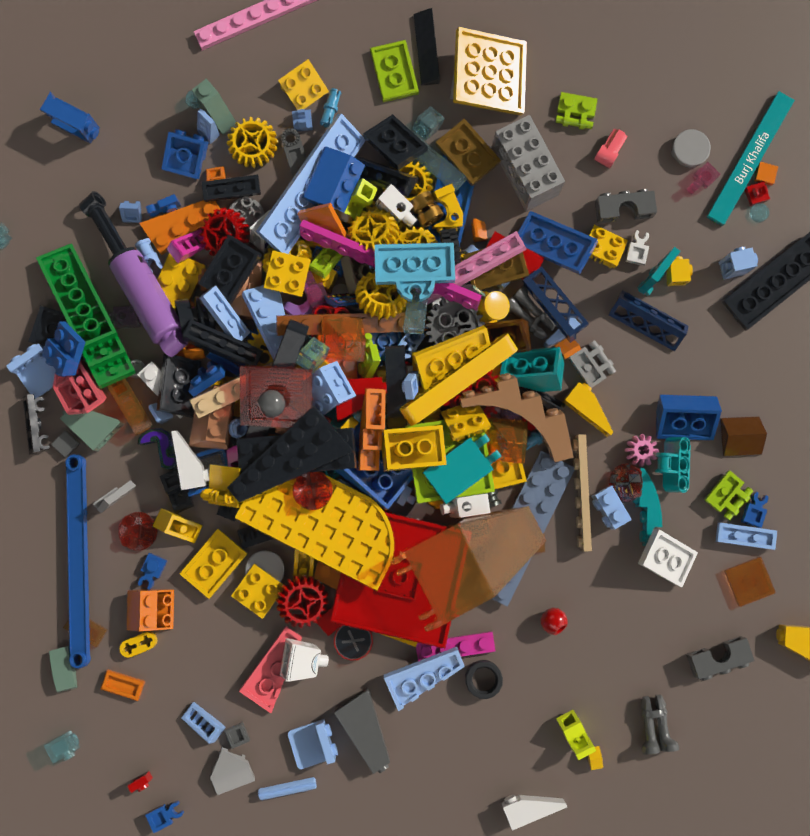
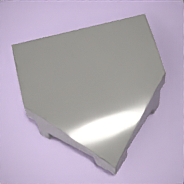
(113, 496)
(230, 772)

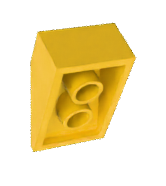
(413, 448)

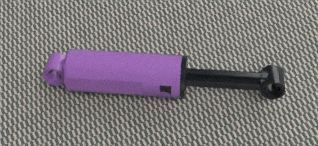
(137, 281)

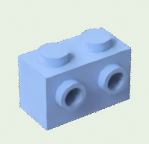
(738, 263)
(611, 508)

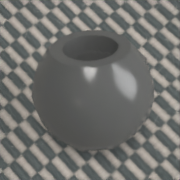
(271, 403)

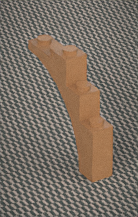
(506, 395)

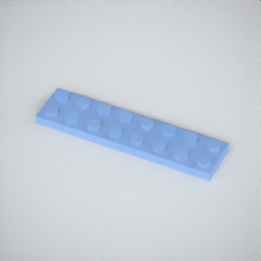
(282, 223)

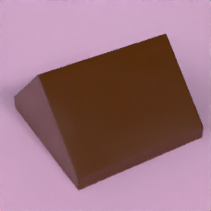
(517, 330)
(742, 436)

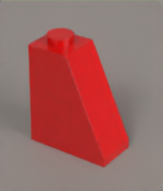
(355, 405)

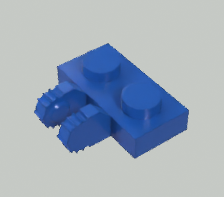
(206, 377)

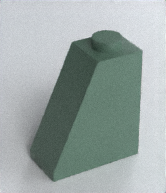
(214, 106)
(93, 427)

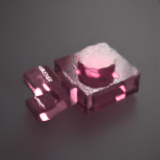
(704, 177)
(315, 292)

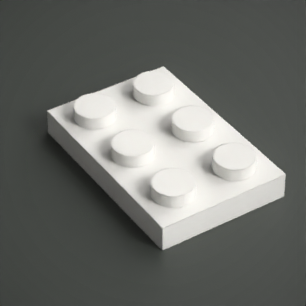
(667, 557)

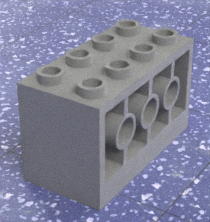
(527, 163)

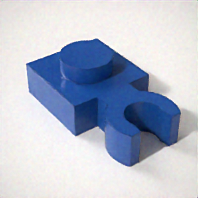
(164, 205)
(754, 513)
(152, 568)
(162, 817)

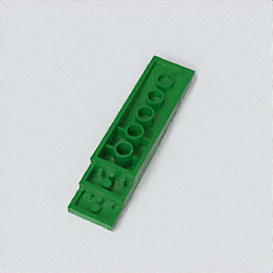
(86, 315)

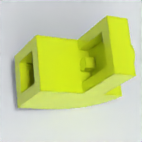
(361, 197)
(575, 734)

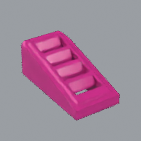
(179, 252)

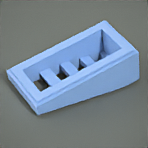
(206, 126)
(558, 336)
(209, 738)

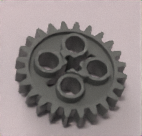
(450, 311)

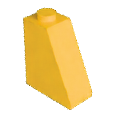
(795, 639)

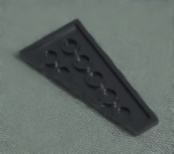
(297, 452)

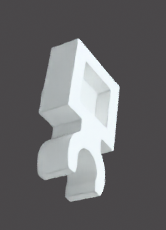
(638, 251)

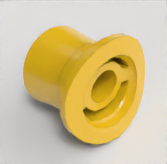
(493, 307)

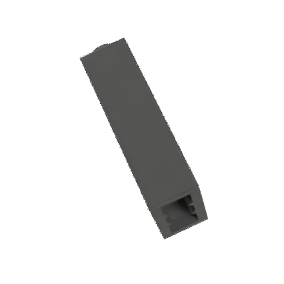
(363, 728)

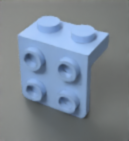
(33, 370)
(312, 744)

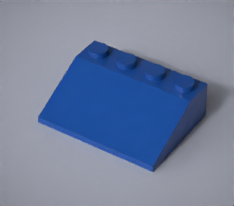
(378, 485)

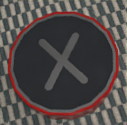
(352, 642)

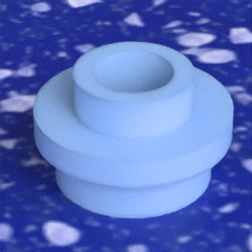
(236, 430)

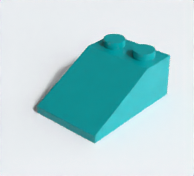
(537, 369)

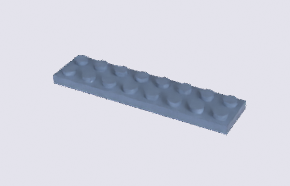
(542, 494)

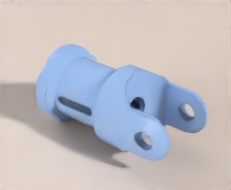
(148, 253)

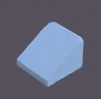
(160, 417)

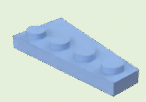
(264, 306)
(414, 679)

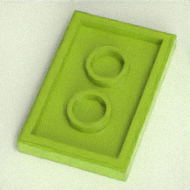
(394, 71)

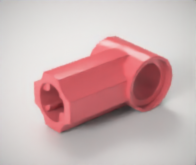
(609, 151)

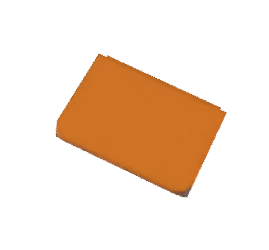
(215, 173)
(479, 230)

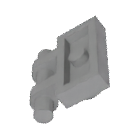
(588, 368)

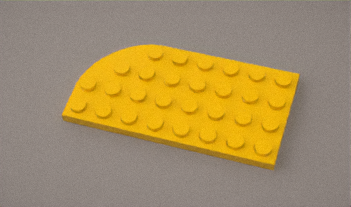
(344, 534)

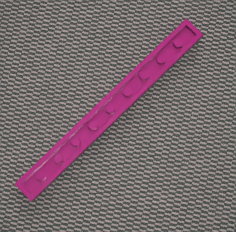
(352, 249)

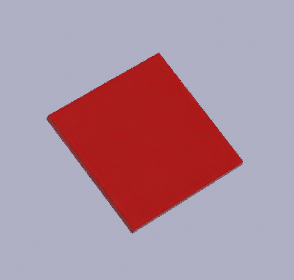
(399, 599)

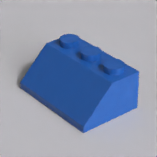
(333, 179)
(687, 417)

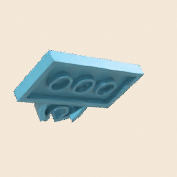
(414, 267)

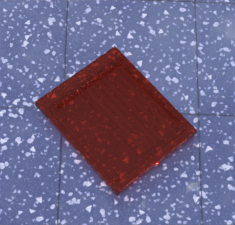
(291, 382)

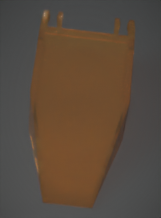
(471, 560)

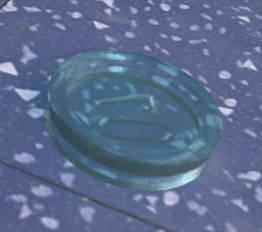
(759, 212)

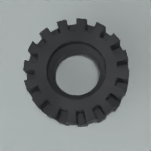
(451, 236)

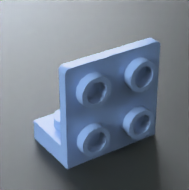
(330, 388)

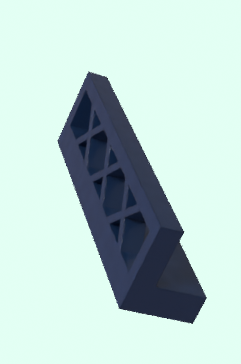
(551, 310)
(651, 314)

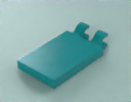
(658, 272)
(463, 469)

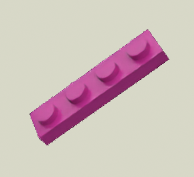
(466, 644)

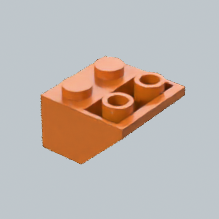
(150, 609)

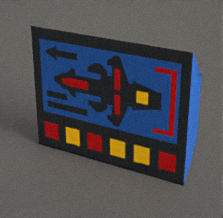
(340, 299)

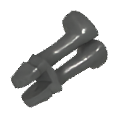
(523, 297)
(650, 745)

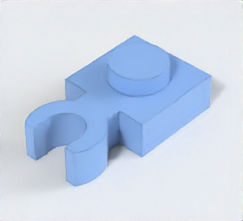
(411, 384)

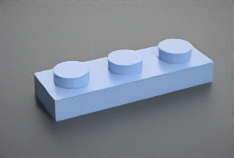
(224, 314)
(746, 536)

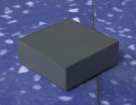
(65, 444)
(237, 735)

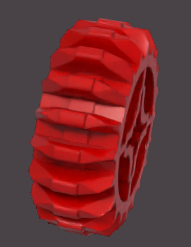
(228, 217)
(317, 598)

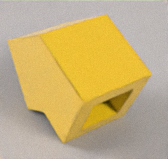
(595, 759)

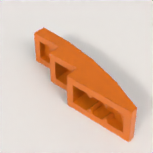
(371, 429)

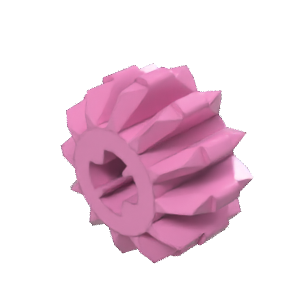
(648, 448)

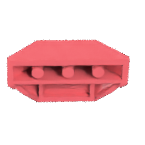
(78, 392)

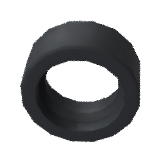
(498, 679)

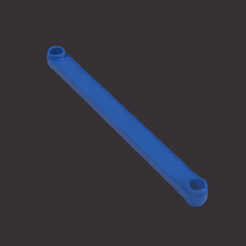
(78, 561)

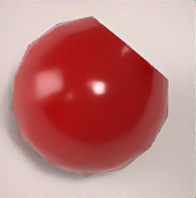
(554, 621)

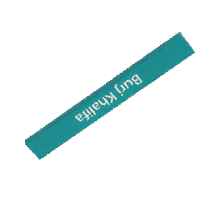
(750, 158)

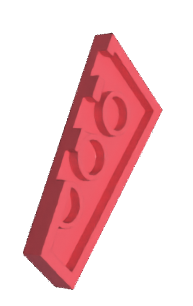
(265, 680)

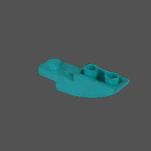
(651, 514)

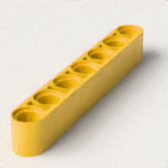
(458, 379)

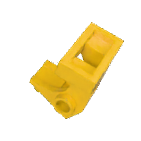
(448, 199)

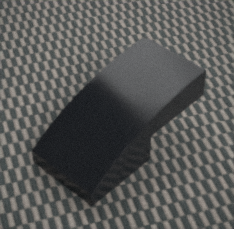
(178, 498)

